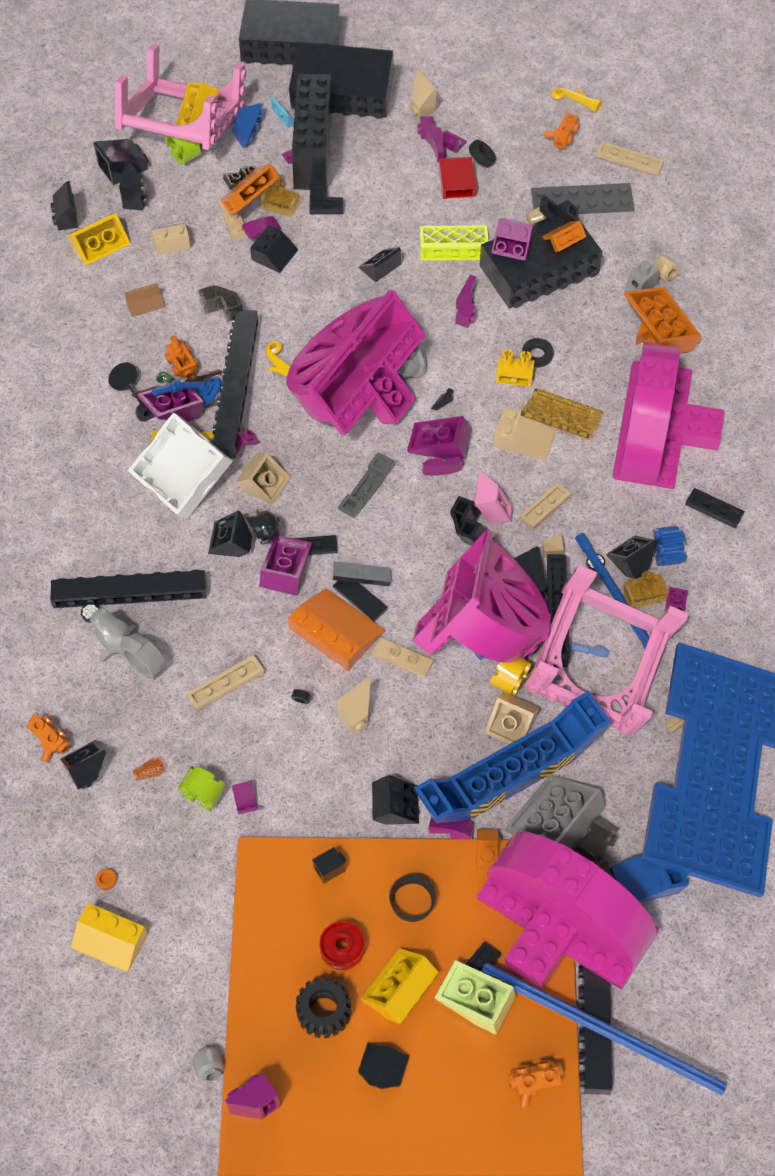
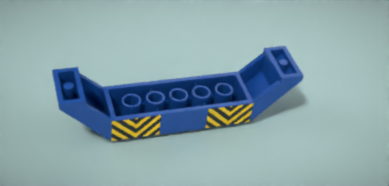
(516, 764)

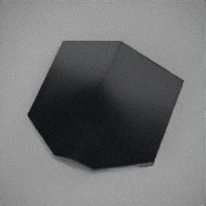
(382, 1066)

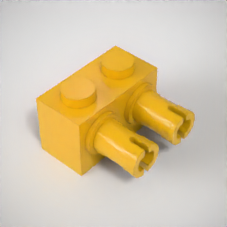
(515, 370)

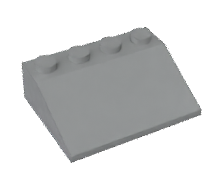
(559, 811)

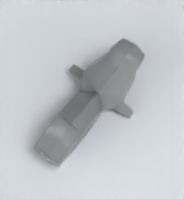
(119, 638)

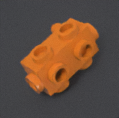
(565, 132)
(180, 357)
(52, 739)
(529, 1080)

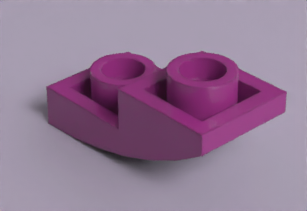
(255, 227)
(436, 467)
(676, 598)
(458, 829)

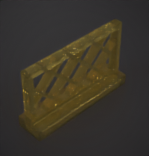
(570, 411)

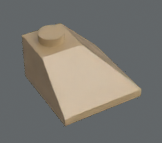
(423, 96)
(355, 707)

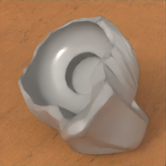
(414, 365)

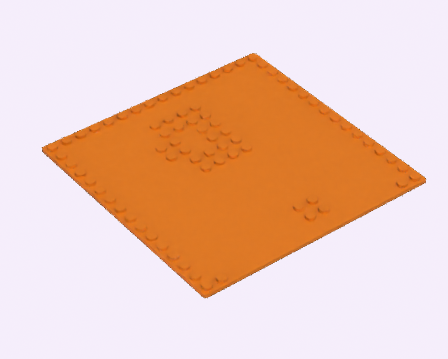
(455, 1094)

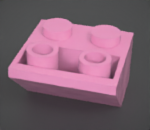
(492, 500)

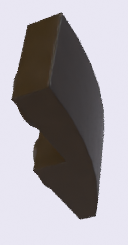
(235, 178)

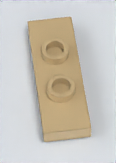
(402, 657)

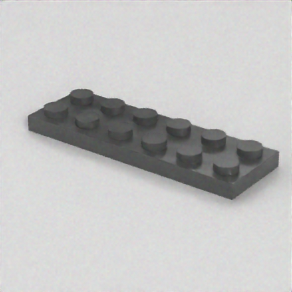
(589, 198)

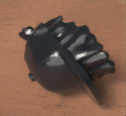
(265, 526)

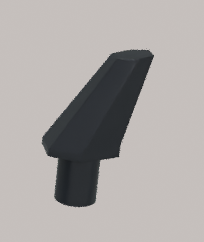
(443, 400)

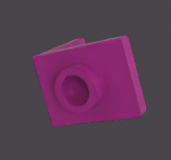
(451, 141)
(247, 437)
(244, 797)

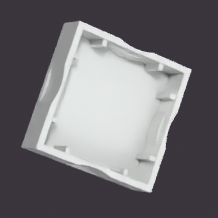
(180, 466)

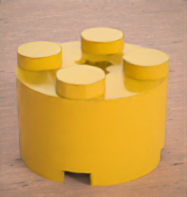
(510, 676)

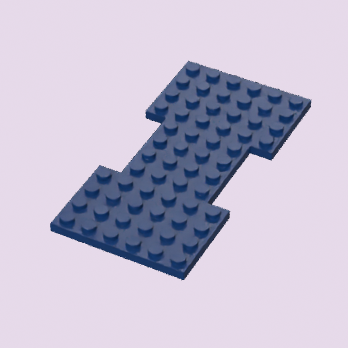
(708, 817)

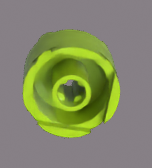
(182, 150)
(201, 786)

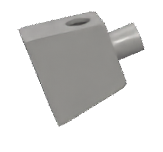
(644, 276)

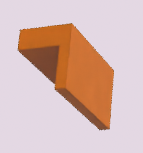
(566, 235)

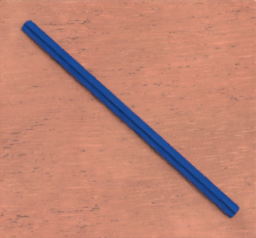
(607, 1030)

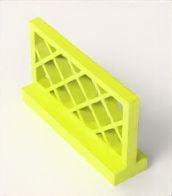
(452, 249)

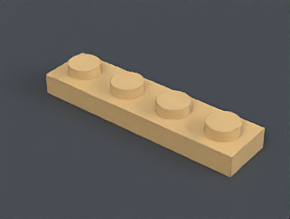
(629, 158)
(224, 683)

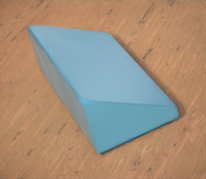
(282, 113)

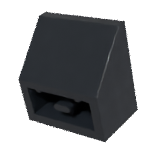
(394, 801)

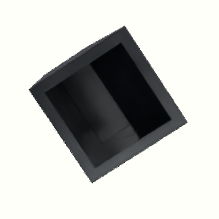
(113, 155)

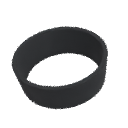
(412, 879)

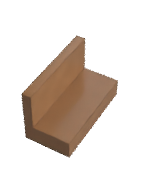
(144, 300)

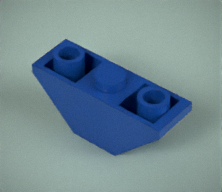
(246, 123)

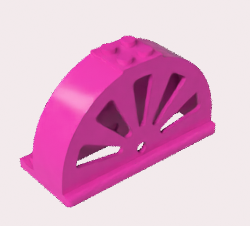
(356, 364)
(661, 420)
(486, 606)
(565, 911)

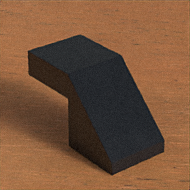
(563, 212)

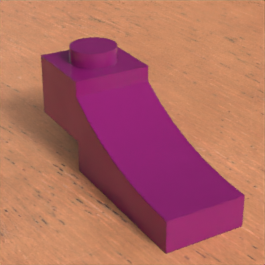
(431, 135)
(466, 311)

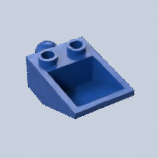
(648, 880)

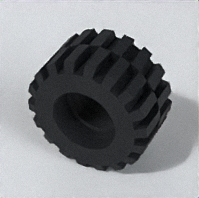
(316, 991)

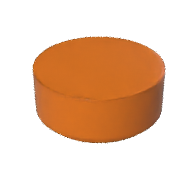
(106, 879)

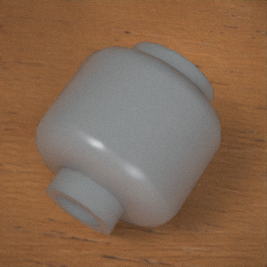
(208, 1064)

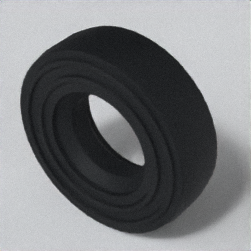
(482, 153)
(543, 345)

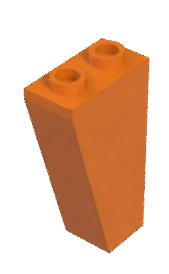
(249, 188)

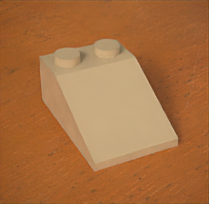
(523, 435)

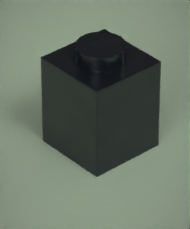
(329, 864)

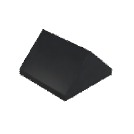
(382, 263)

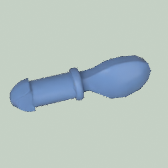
(598, 650)

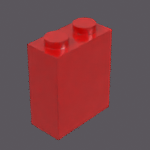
(457, 177)

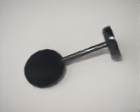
(121, 379)

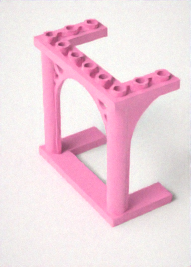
(205, 129)
(576, 589)

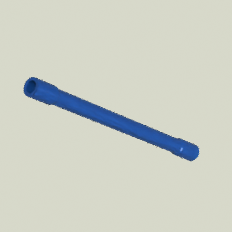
(587, 548)

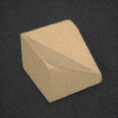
(553, 545)

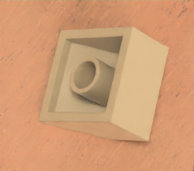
(170, 238)
(263, 478)
(511, 718)

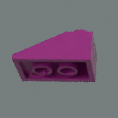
(183, 403)
(440, 438)
(285, 565)

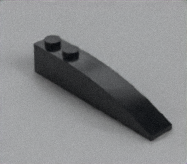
(555, 581)

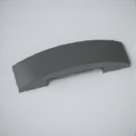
(367, 486)

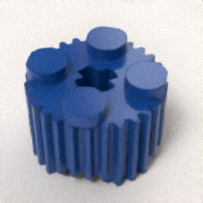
(669, 545)

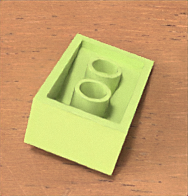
(476, 996)

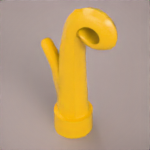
(578, 96)
(280, 366)

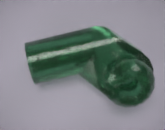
(164, 377)

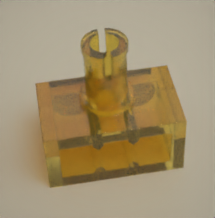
(280, 200)
(645, 590)

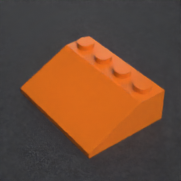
(664, 318)
(335, 628)

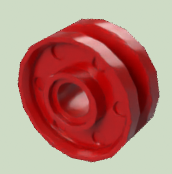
(342, 932)

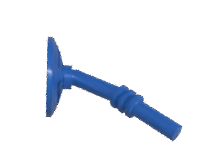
(204, 389)

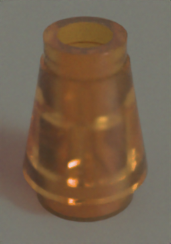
(149, 769)

